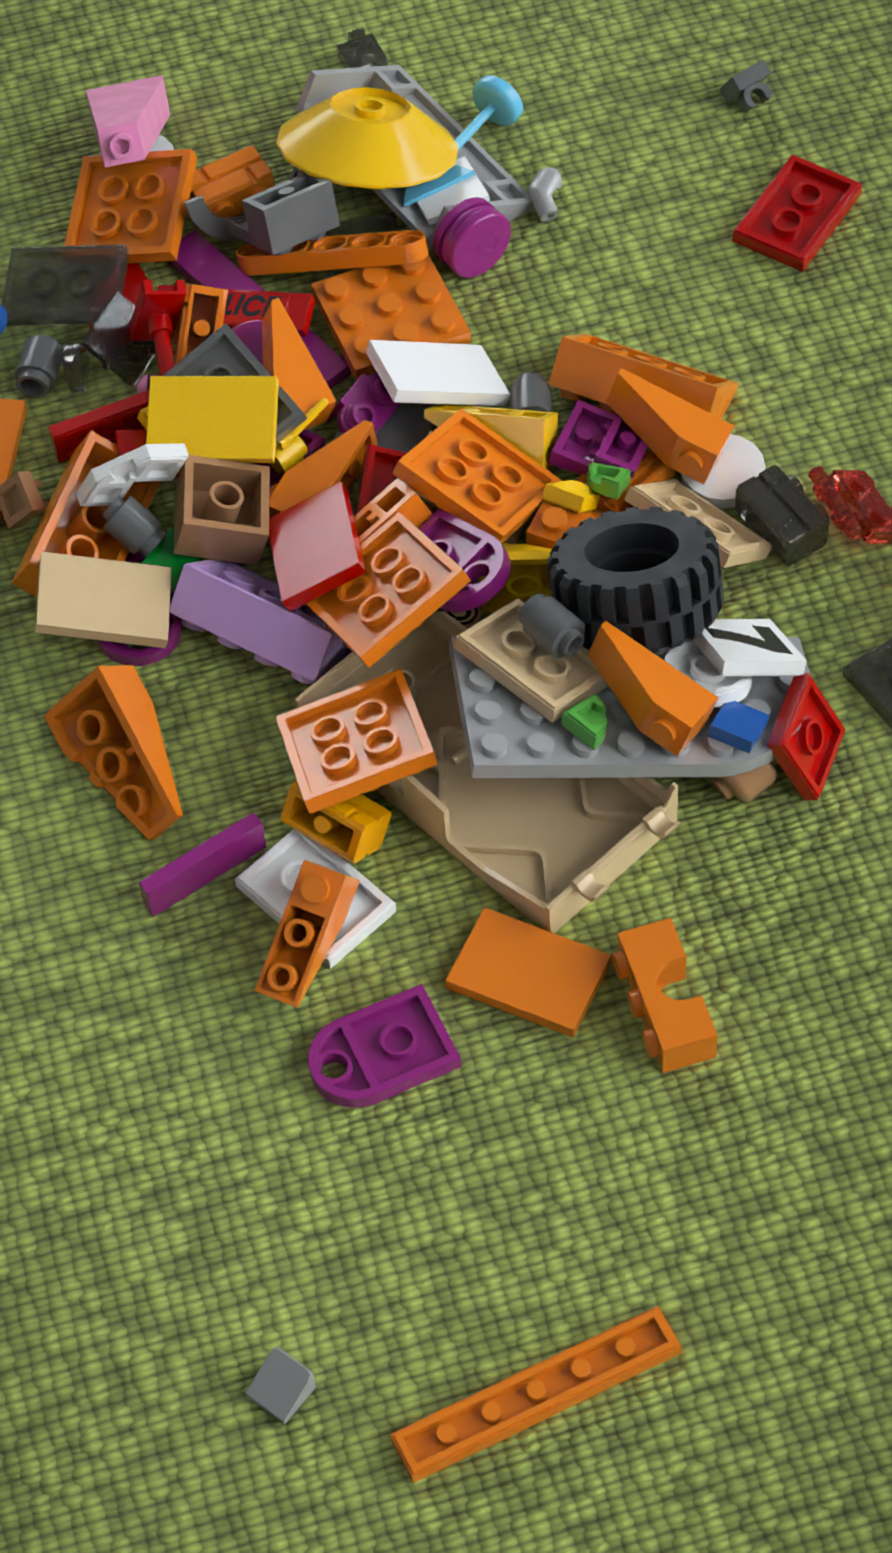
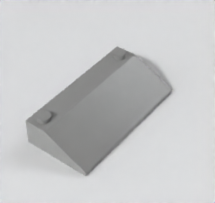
(503, 190)

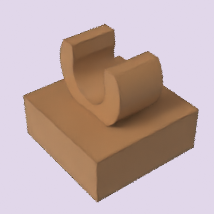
(21, 499)

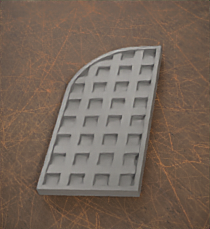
(516, 741)

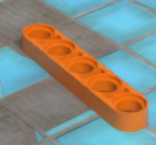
(337, 253)

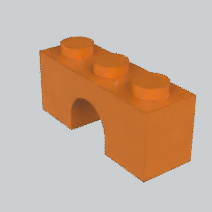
(676, 1030)

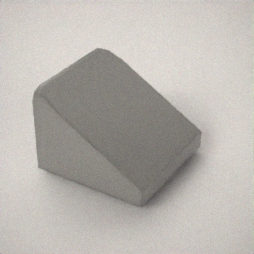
(281, 1385)

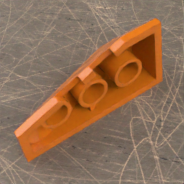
(117, 738)

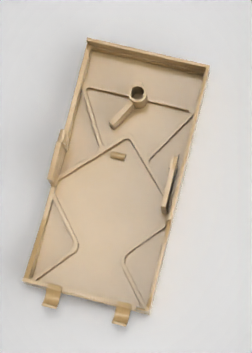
(531, 839)

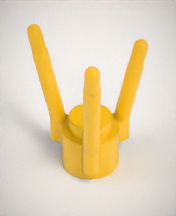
(292, 448)

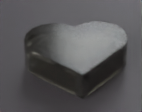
(76, 366)

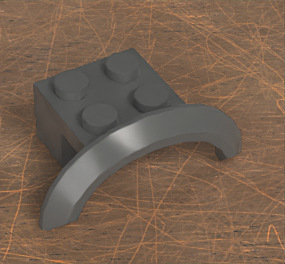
(275, 217)

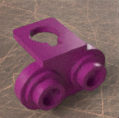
(364, 401)

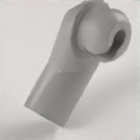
(541, 192)

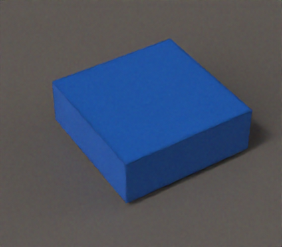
(738, 726)

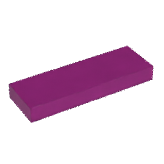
(202, 864)

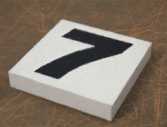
(750, 649)

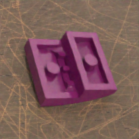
(597, 438)

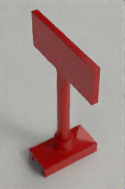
(153, 320)

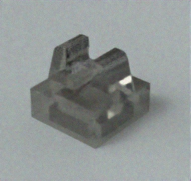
(361, 50)

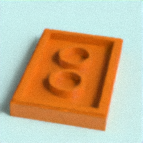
(528, 972)

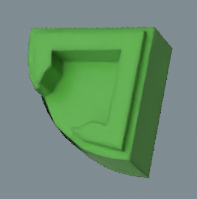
(608, 479)
(587, 721)

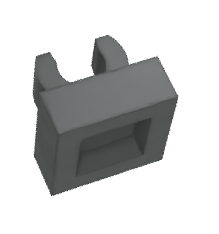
(748, 82)

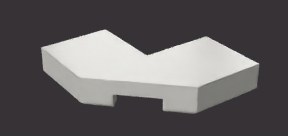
(116, 476)

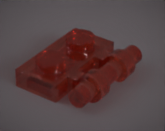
(854, 504)

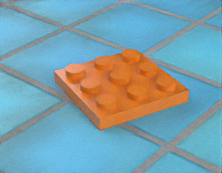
(134, 204)
(388, 305)
(476, 476)
(401, 588)
(356, 741)

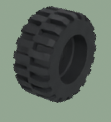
(641, 573)

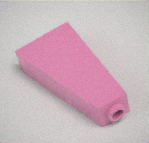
(128, 118)

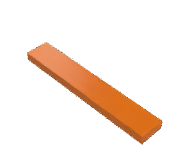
(535, 1394)

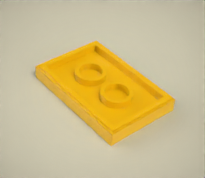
(216, 415)

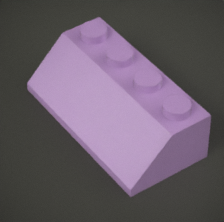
(249, 615)

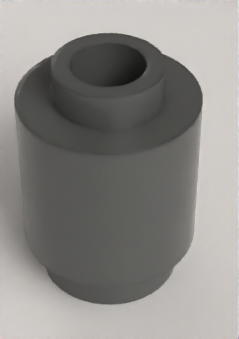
(38, 366)
(531, 393)
(133, 526)
(552, 625)

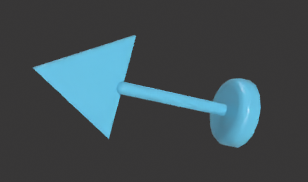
(495, 102)

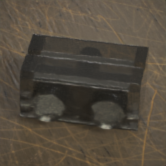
(783, 514)

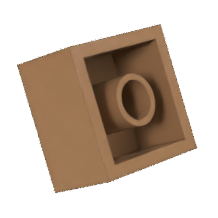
(221, 510)

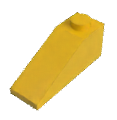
(527, 430)

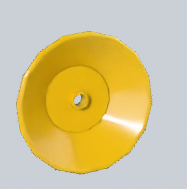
(367, 141)

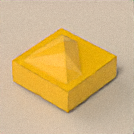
(571, 495)

